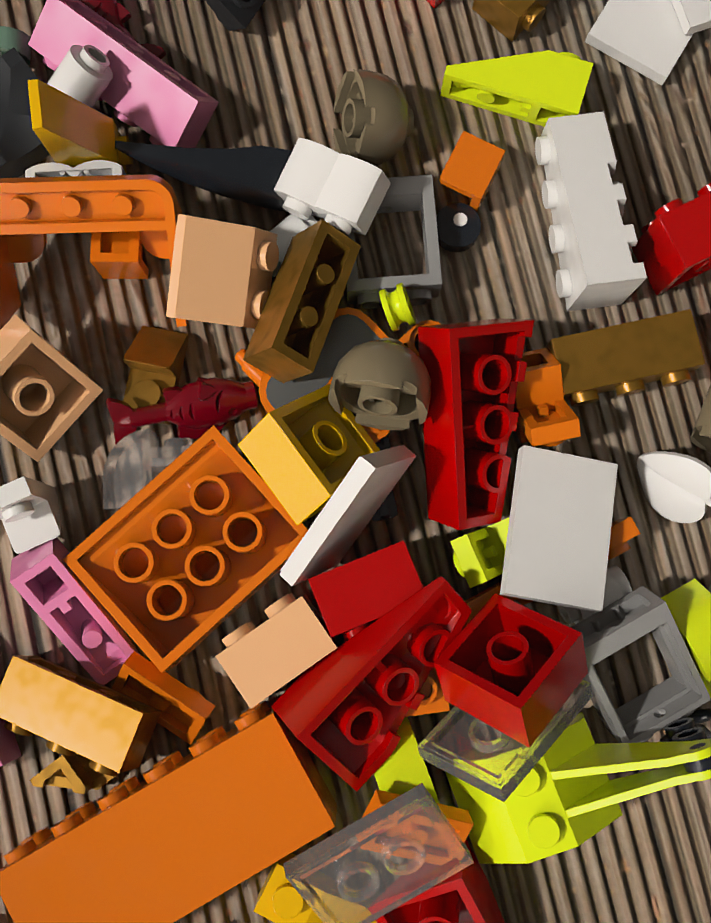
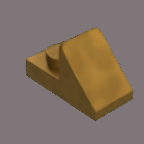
(154, 364)

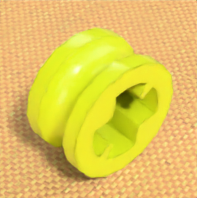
(397, 307)

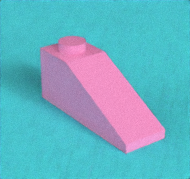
(71, 610)

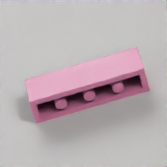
(142, 86)

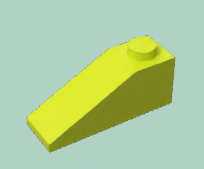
(521, 85)

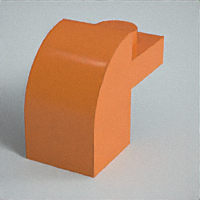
(539, 400)

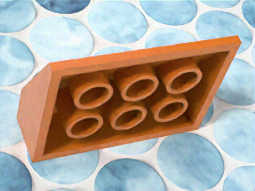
(187, 550)

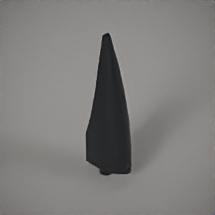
(234, 173)

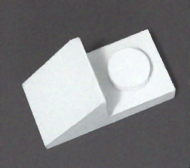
(29, 513)

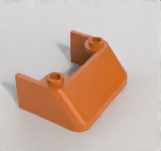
(80, 205)

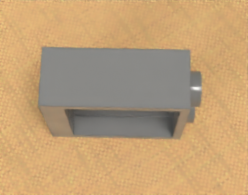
(404, 195)
(620, 626)

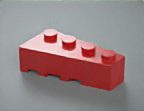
(471, 416)

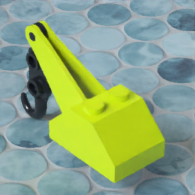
(570, 793)

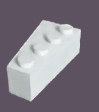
(587, 213)

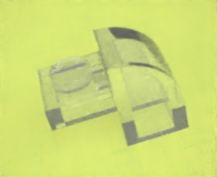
(135, 463)

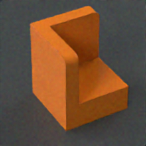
(472, 168)
(118, 255)

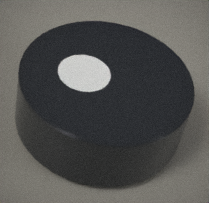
(458, 227)

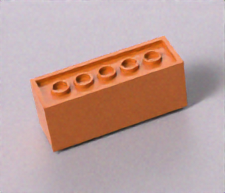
(178, 834)

